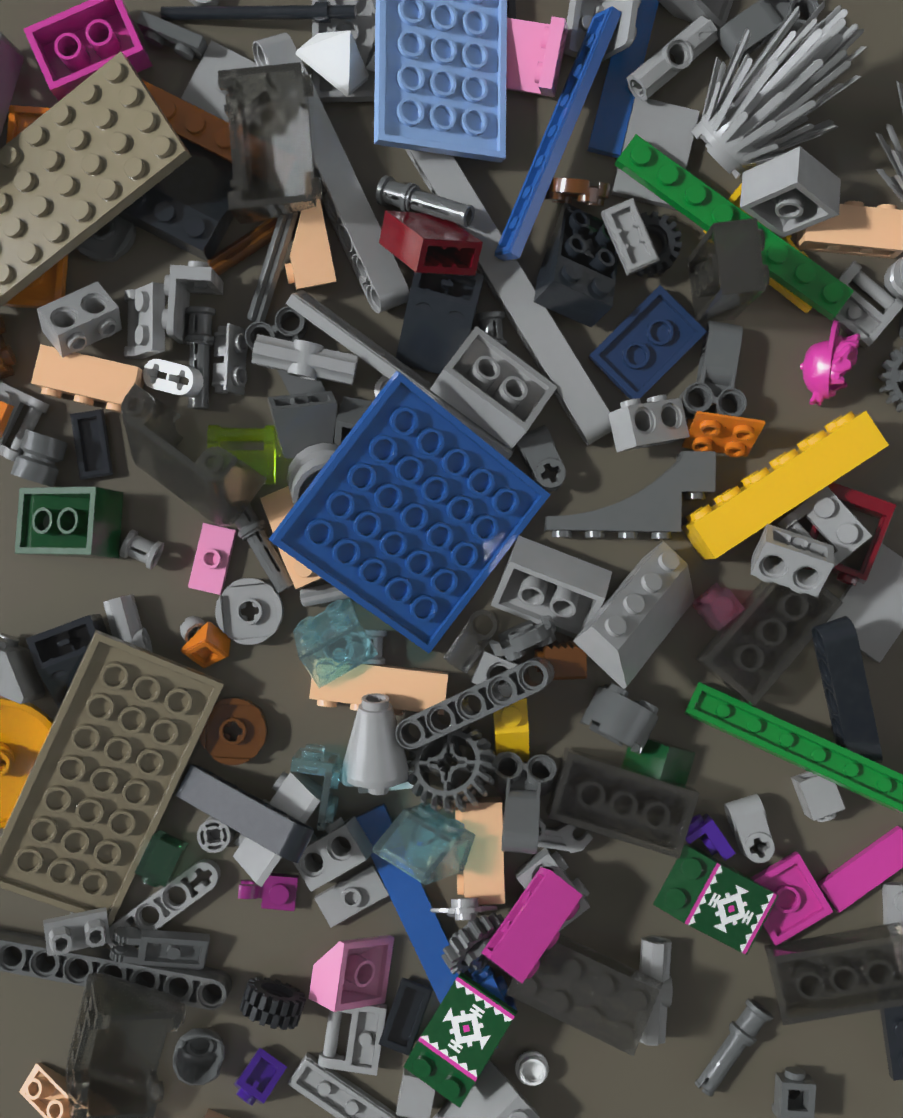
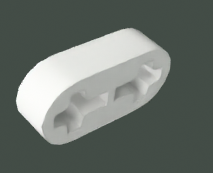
(174, 372)

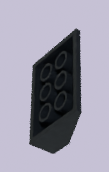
(188, 204)

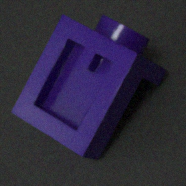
(713, 838)
(259, 1077)

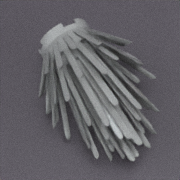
(771, 96)

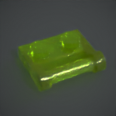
(261, 460)

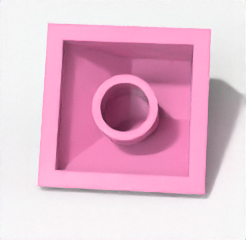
(353, 974)

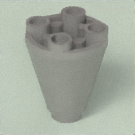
(373, 754)

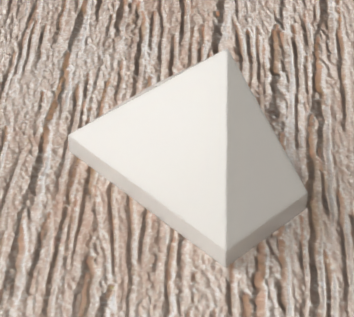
(336, 60)

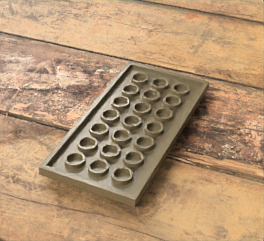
(80, 170)
(104, 776)

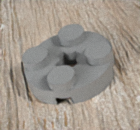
(237, 625)

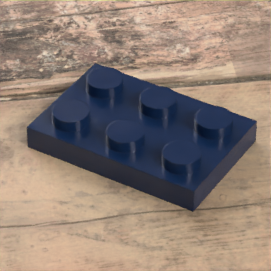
(647, 344)

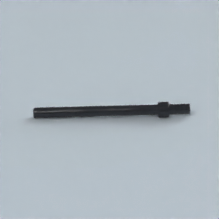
(320, 12)

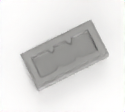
(630, 236)
(351, 895)

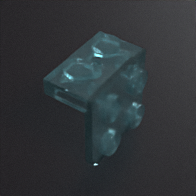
(333, 642)
(317, 761)

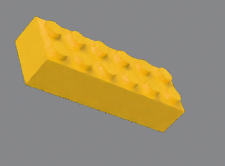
(788, 483)

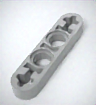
(162, 902)

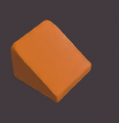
(207, 645)

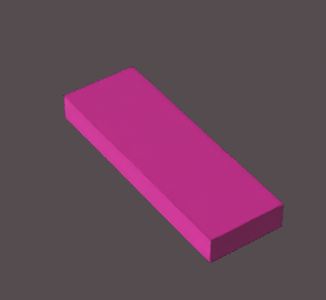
(864, 870)

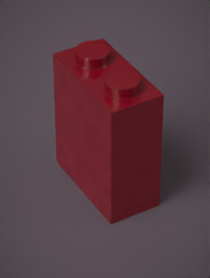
(430, 243)

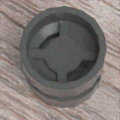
(39, 458)

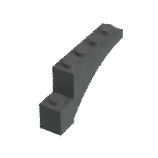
(651, 510)

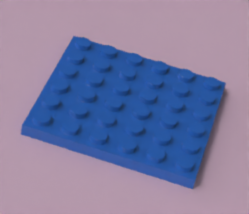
(410, 513)

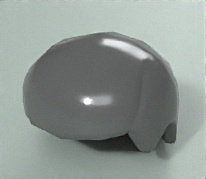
(198, 1056)

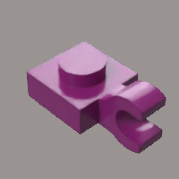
(277, 892)

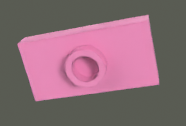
(212, 559)

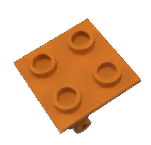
(722, 433)

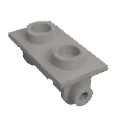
(231, 374)

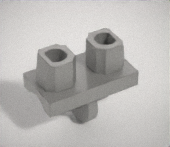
(76, 931)

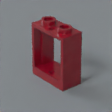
(868, 505)

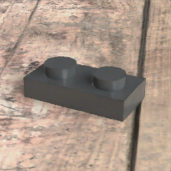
(161, 32)

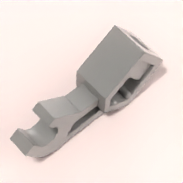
(562, 838)

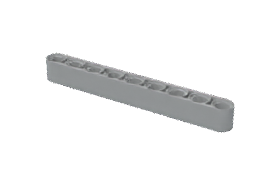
(343, 194)

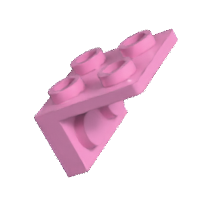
(535, 55)

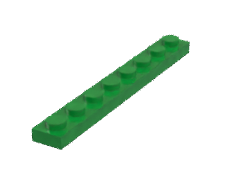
(707, 207)
(797, 746)

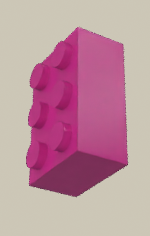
(82, 41)

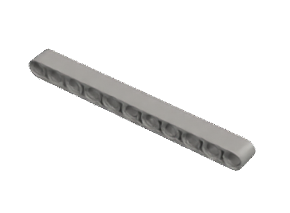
(516, 299)

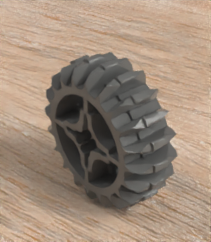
(453, 793)

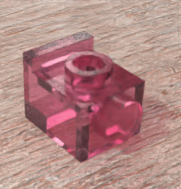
(717, 606)

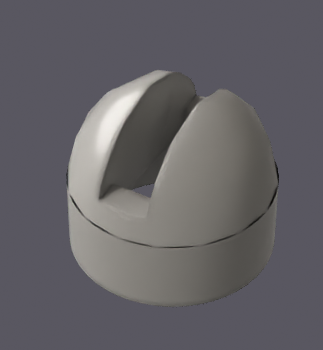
(187, 626)

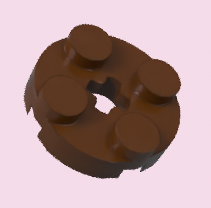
(564, 189)
(248, 744)

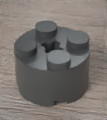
(620, 718)

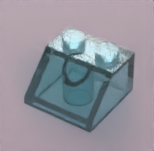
(425, 844)

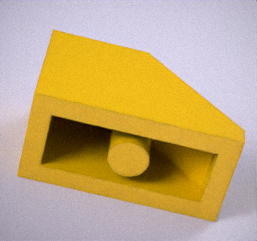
(512, 729)

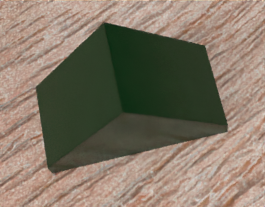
(661, 761)

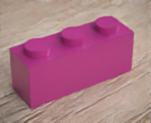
(533, 925)

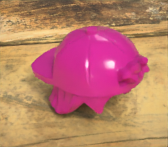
(828, 363)

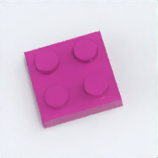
(799, 898)

